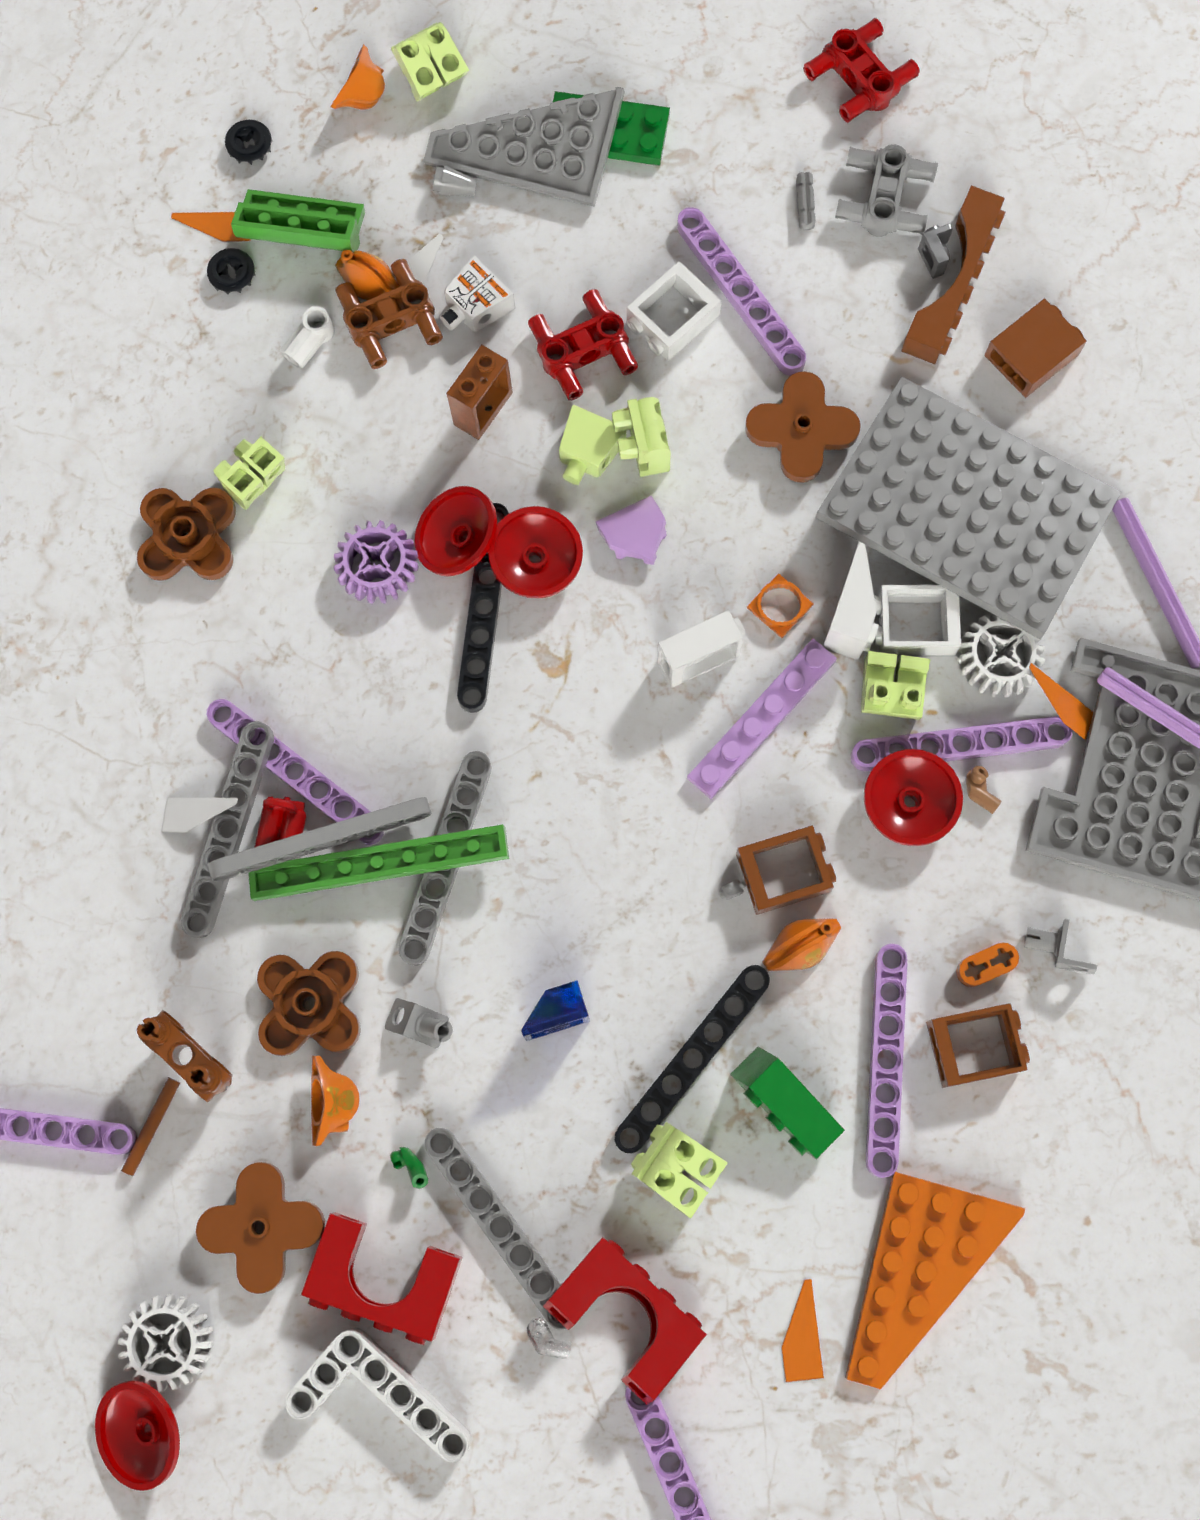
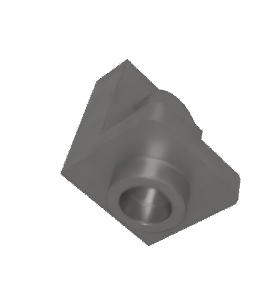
(933, 249)

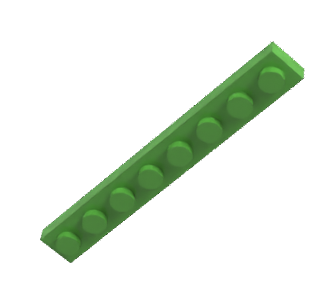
(380, 862)

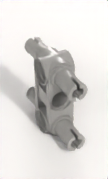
(886, 190)

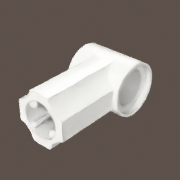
(306, 339)

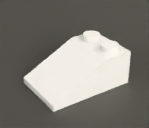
(853, 619)

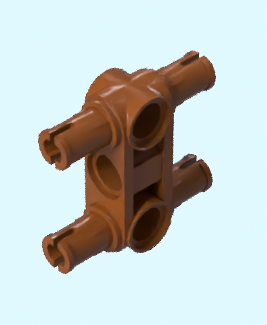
(388, 313)
(167, 1039)

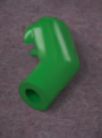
(415, 1167)

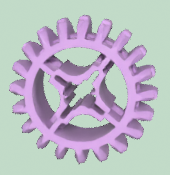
(390, 541)

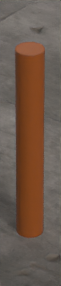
(150, 1126)

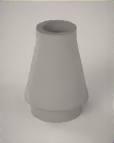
(453, 183)

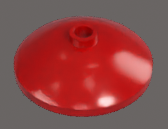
(455, 531)
(537, 533)
(926, 781)
(137, 1435)

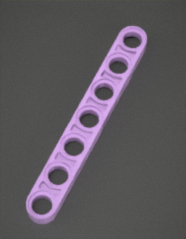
(745, 304)
(975, 735)
(284, 759)
(879, 1075)
(70, 1128)
(656, 1448)

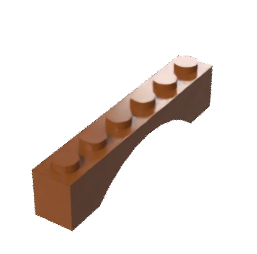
(932, 324)

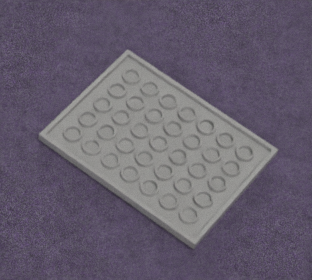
(969, 507)

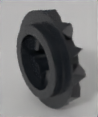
(245, 131)
(218, 273)

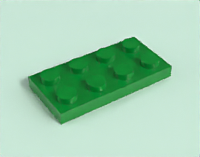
(638, 131)

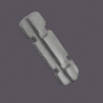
(805, 200)

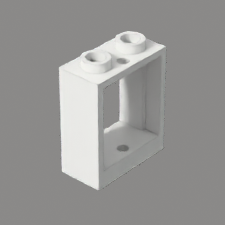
(694, 291)
(919, 594)
(700, 648)

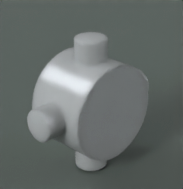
(732, 889)

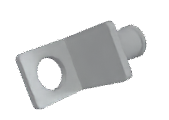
(1056, 943)
(419, 1023)

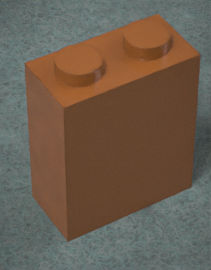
(1035, 347)

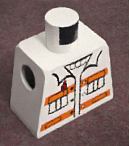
(476, 298)

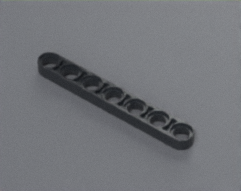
(480, 621)
(706, 1048)

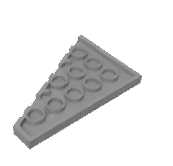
(541, 150)

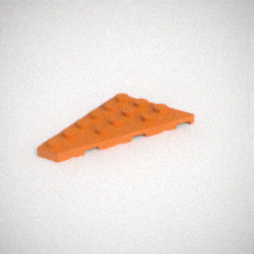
(922, 1260)

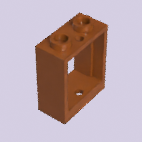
(480, 384)
(754, 881)
(943, 1050)

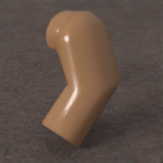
(977, 789)

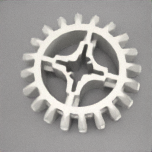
(1008, 664)
(153, 1333)

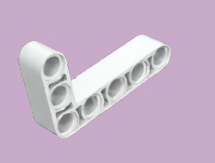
(382, 1388)

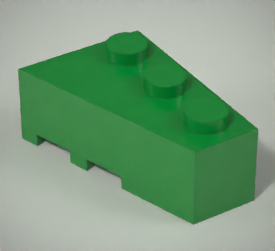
(787, 1102)

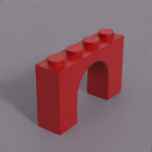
(333, 1284)
(672, 1331)

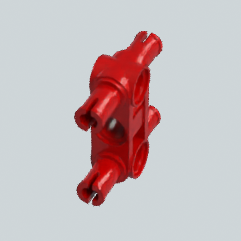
(861, 70)
(582, 344)

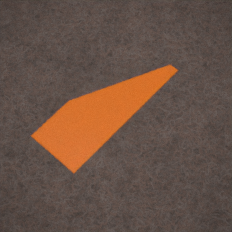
(211, 223)
(1070, 709)
(801, 1343)

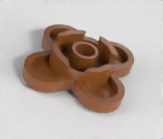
(804, 446)
(172, 519)
(290, 986)
(287, 1227)

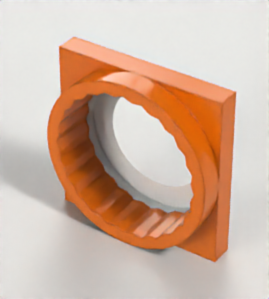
(781, 586)

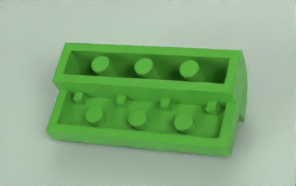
(299, 220)

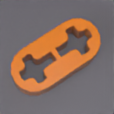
(984, 957)

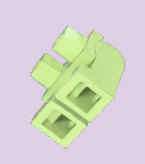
(429, 60)
(648, 435)
(253, 476)
(898, 698)
(668, 1158)

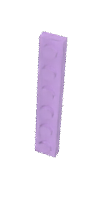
(761, 718)

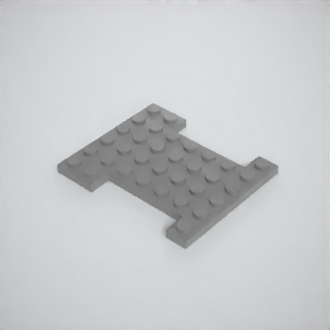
(1135, 784)

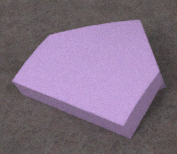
(635, 530)

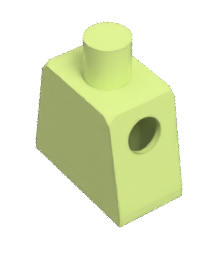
(587, 444)

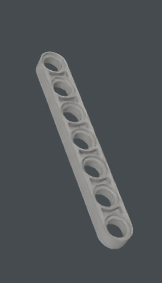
(239, 815)
(319, 839)
(437, 904)
(485, 1216)

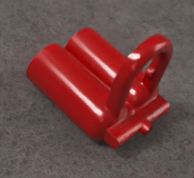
(280, 820)

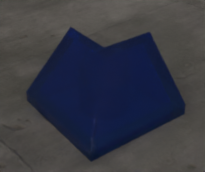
(556, 1011)

